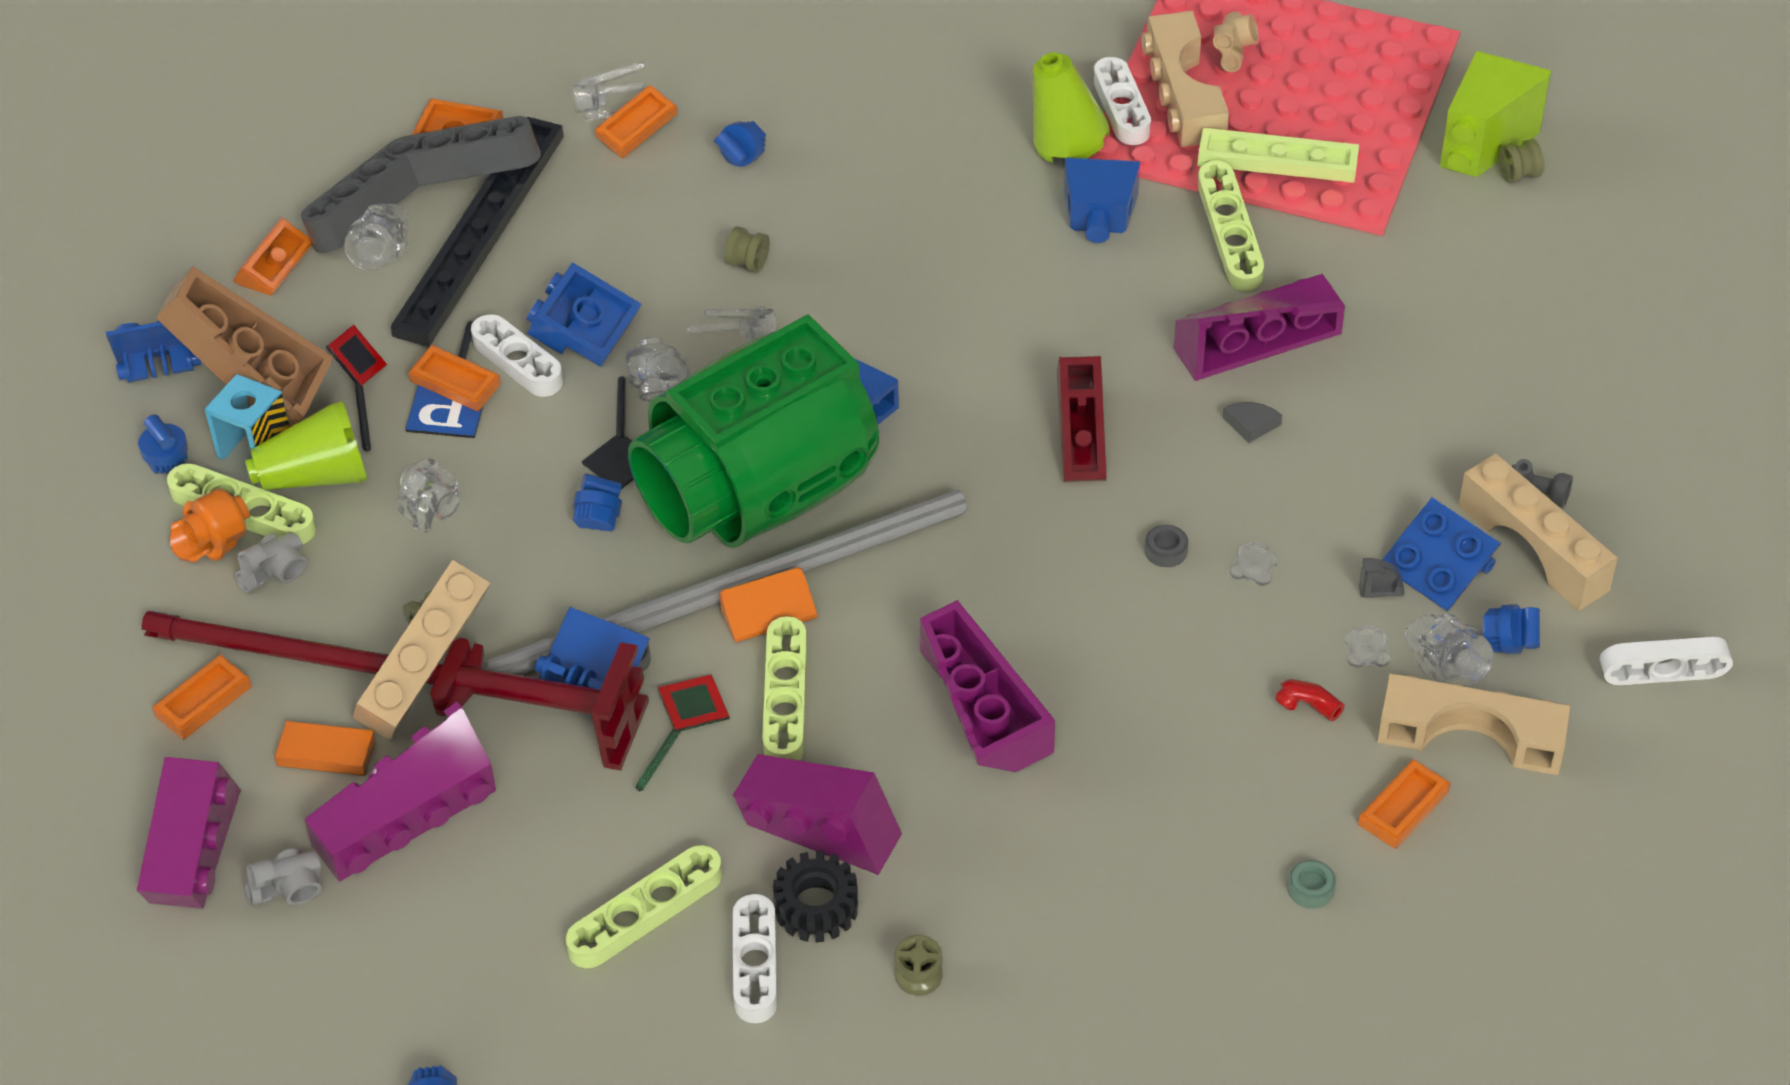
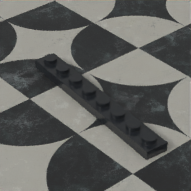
(471, 243)

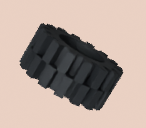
(815, 874)

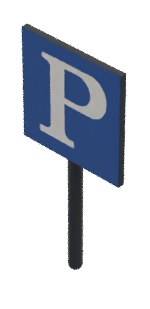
(440, 415)

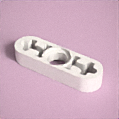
(1119, 113)
(520, 370)
(1691, 660)
(765, 973)

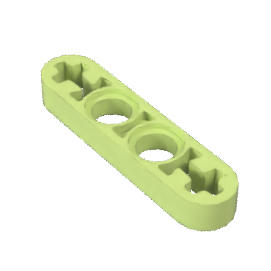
(1228, 225)
(271, 522)
(788, 690)
(639, 900)

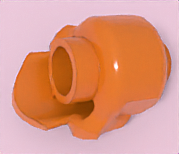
(209, 526)

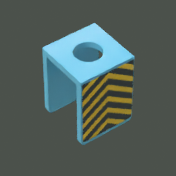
(233, 419)

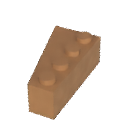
(244, 341)

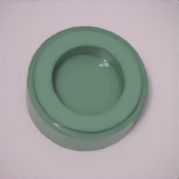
(1311, 884)

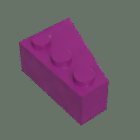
(820, 809)
(187, 832)

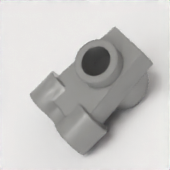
(271, 557)
(288, 874)

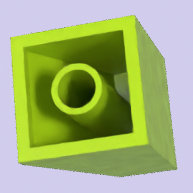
(1493, 107)

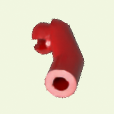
(1312, 694)

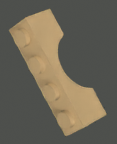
(1174, 48)
(1572, 558)
(420, 650)
(1525, 727)

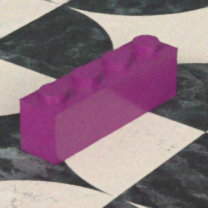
(1258, 326)
(994, 705)
(403, 797)

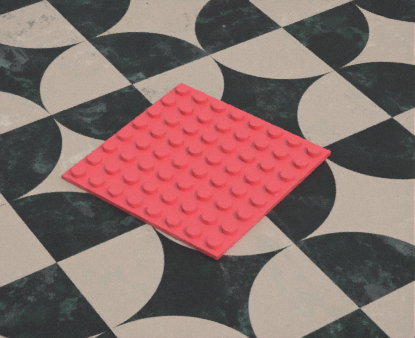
(1311, 76)

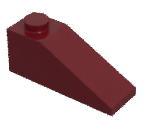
(1081, 418)

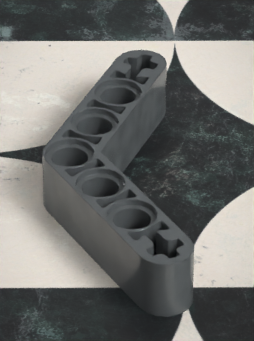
(418, 162)

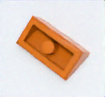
(274, 258)
(757, 603)

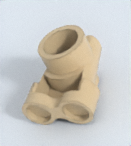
(1233, 36)

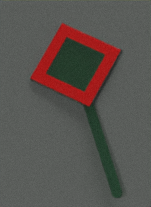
(688, 706)

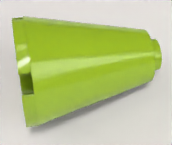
(1064, 111)
(309, 453)

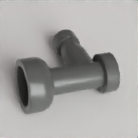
(1557, 489)

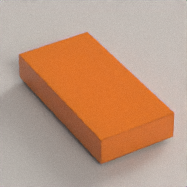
(636, 121)
(454, 378)
(201, 697)
(325, 748)
(1404, 803)

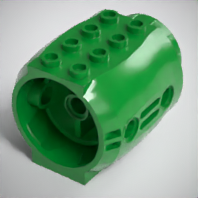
(756, 437)

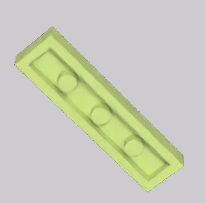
(1280, 154)

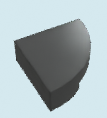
(1252, 419)
(1380, 579)

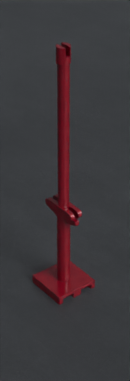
(614, 707)

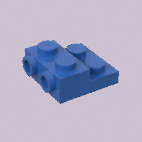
(582, 315)

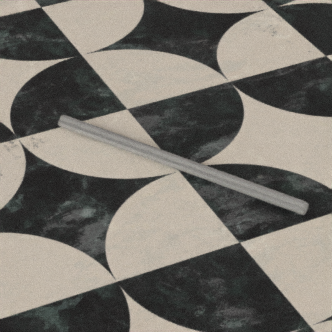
(707, 592)

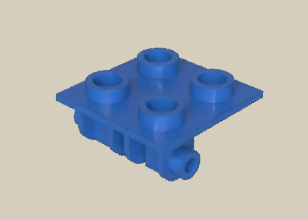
(137, 342)
(1442, 554)
(586, 650)

